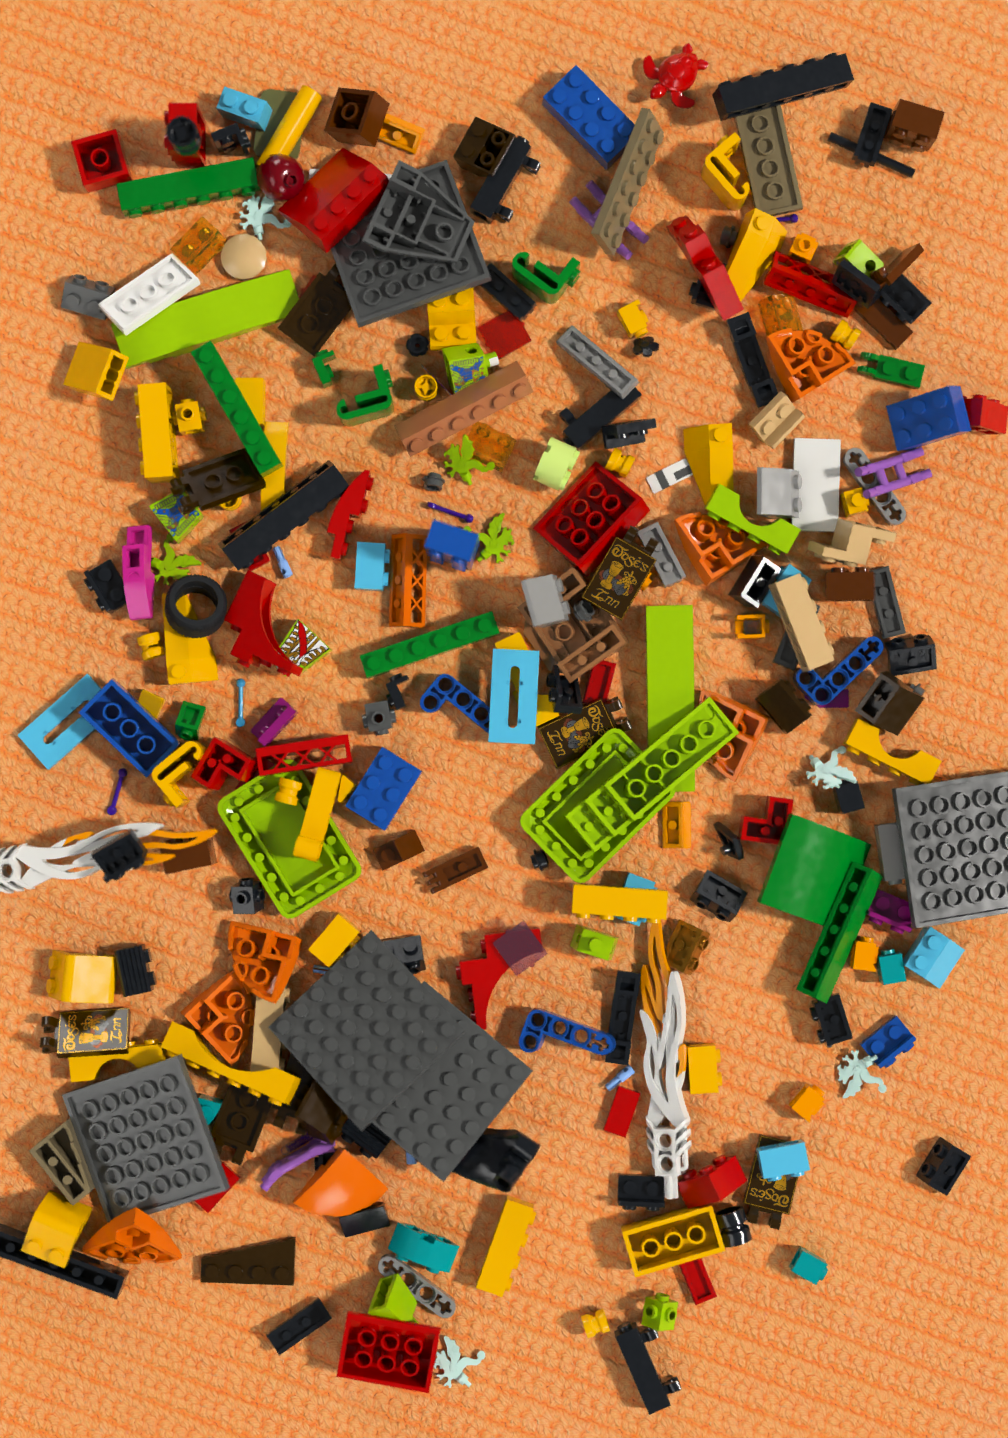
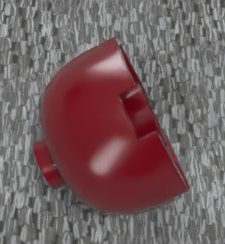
(280, 177)

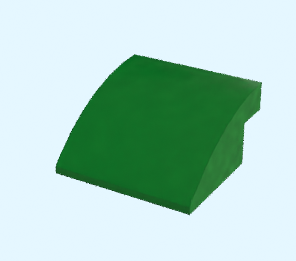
(810, 869)

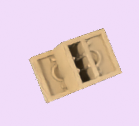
(851, 543)

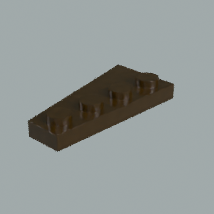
(260, 1264)

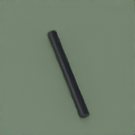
(881, 159)

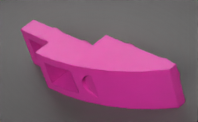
(137, 572)

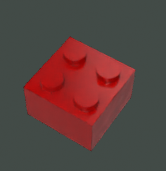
(101, 160)

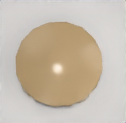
(243, 256)

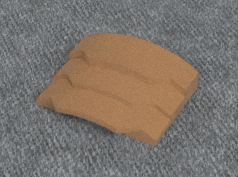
(574, 643)

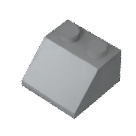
(778, 493)
(545, 600)

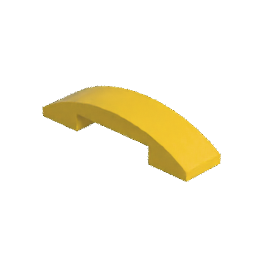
(275, 482)

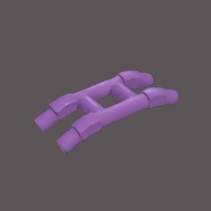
(587, 216)
(895, 461)
(280, 1167)

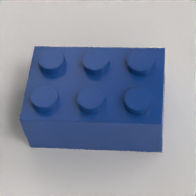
(928, 418)
(383, 788)

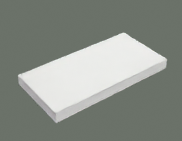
(149, 294)
(820, 473)

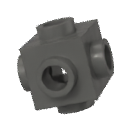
(375, 709)

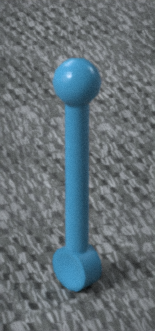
(240, 722)

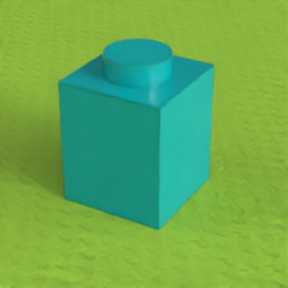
(890, 967)
(808, 1265)

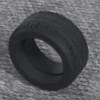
(201, 585)

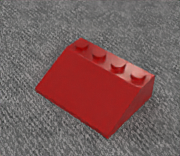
(336, 199)
(591, 517)
(388, 1352)

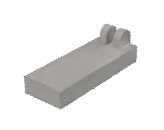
(666, 563)

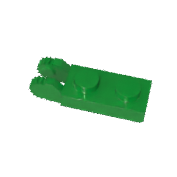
(893, 370)

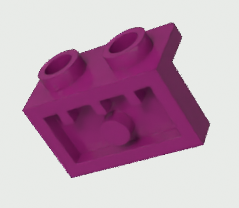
(274, 722)
(890, 910)

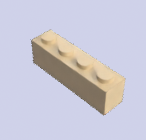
(801, 622)
(266, 1045)

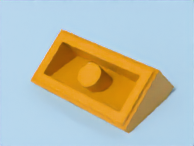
(401, 133)
(676, 825)

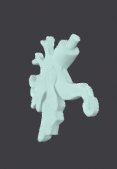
(258, 217)
(828, 770)
(858, 1068)
(454, 1368)

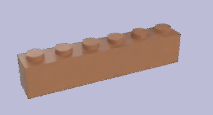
(463, 408)

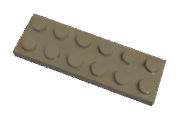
(769, 161)
(627, 182)

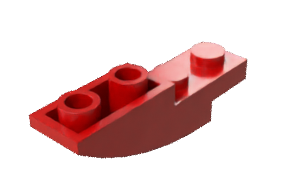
(350, 505)

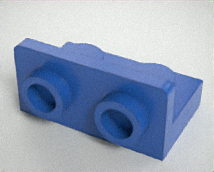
(888, 1042)

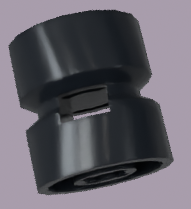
(183, 135)
(733, 1226)

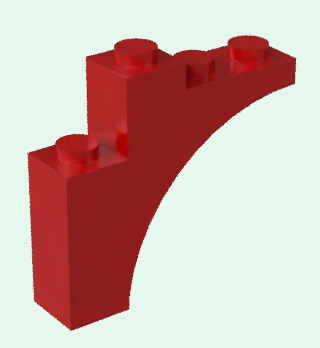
(707, 266)
(252, 619)
(484, 974)

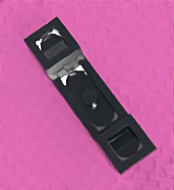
(751, 359)
(622, 1015)

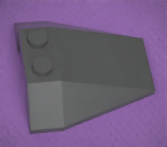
(418, 219)

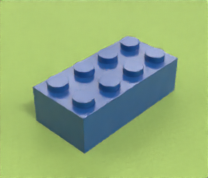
(589, 116)
(451, 545)
(129, 727)

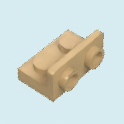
(776, 420)

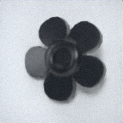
(645, 346)

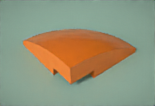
(805, 360)
(713, 545)
(750, 724)
(263, 958)
(223, 1016)
(340, 1187)
(133, 1238)

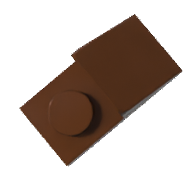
(398, 850)

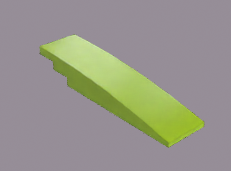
(210, 318)
(669, 672)
(651, 774)

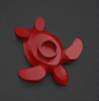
(675, 75)

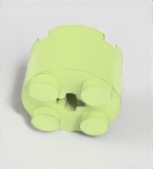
(555, 464)

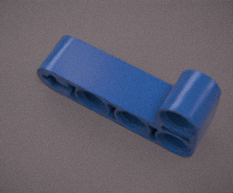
(842, 668)
(451, 696)
(568, 1036)

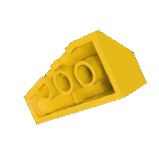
(753, 249)

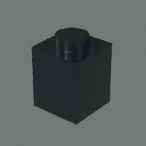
(848, 797)

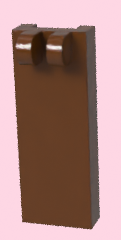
(897, 267)
(884, 323)

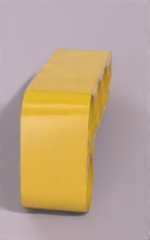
(317, 815)

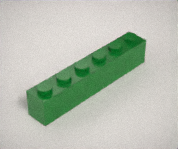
(188, 187)
(236, 409)
(429, 645)
(839, 932)

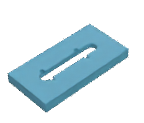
(502, 663)
(35, 732)

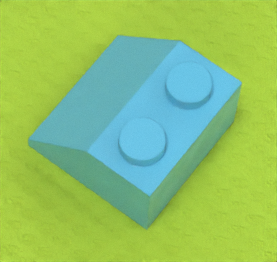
(932, 956)

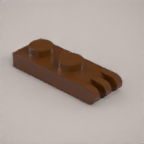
(456, 869)

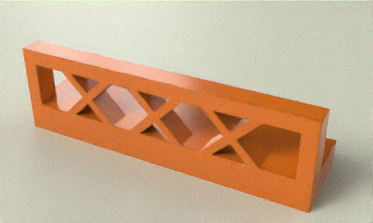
(403, 580)

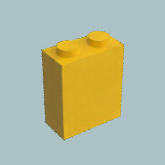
(95, 370)

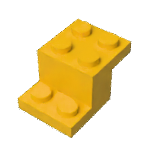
(452, 320)

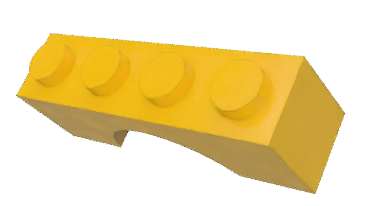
(544, 707)
(865, 739)
(140, 1055)

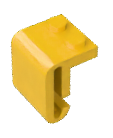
(722, 175)
(173, 794)
(81, 977)
(55, 1229)

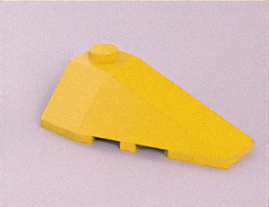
(710, 456)
(187, 658)

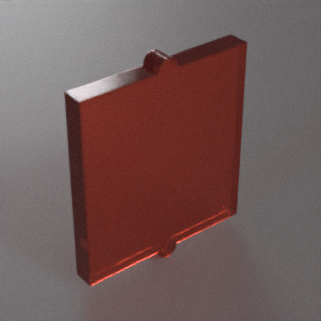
(504, 334)

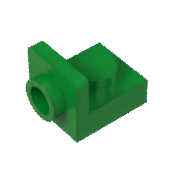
(324, 372)
(189, 721)

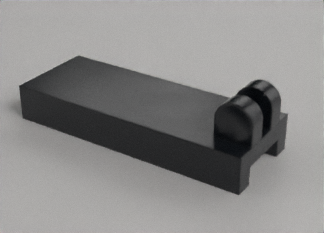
(872, 135)
(508, 294)
(299, 1326)

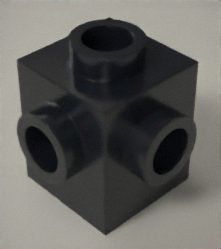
(247, 896)

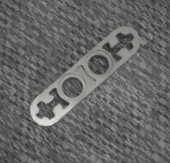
(885, 514)
(419, 1282)

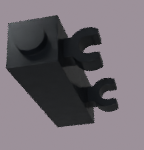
(496, 188)
(602, 413)
(642, 1367)

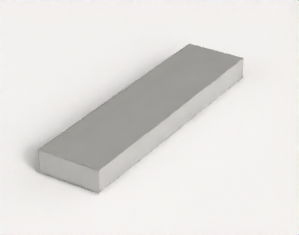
(597, 362)

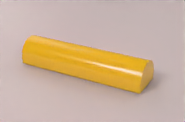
(292, 124)

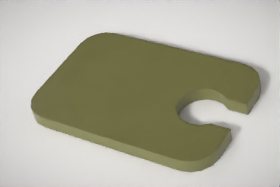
(279, 102)

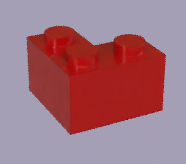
(986, 415)
(220, 761)
(771, 827)
(711, 1182)

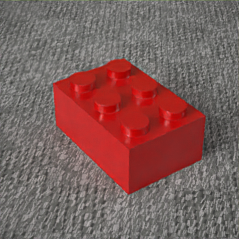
(193, 112)

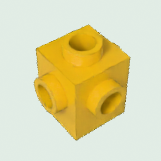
(195, 422)

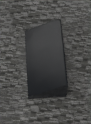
(365, 1220)

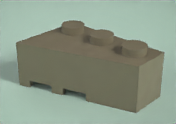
(64, 1162)

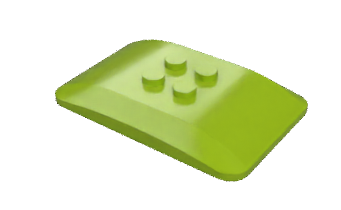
(545, 817)
(267, 837)

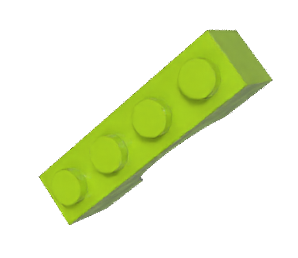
(725, 505)

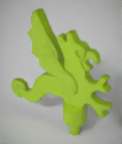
(463, 464)
(493, 544)
(168, 566)

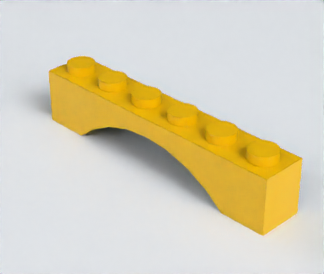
(272, 1082)

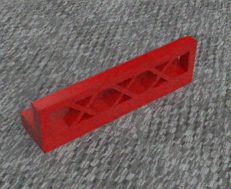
(808, 287)
(300, 748)

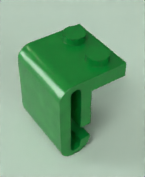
(544, 281)
(371, 404)

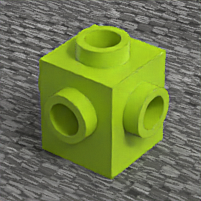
(659, 1312)

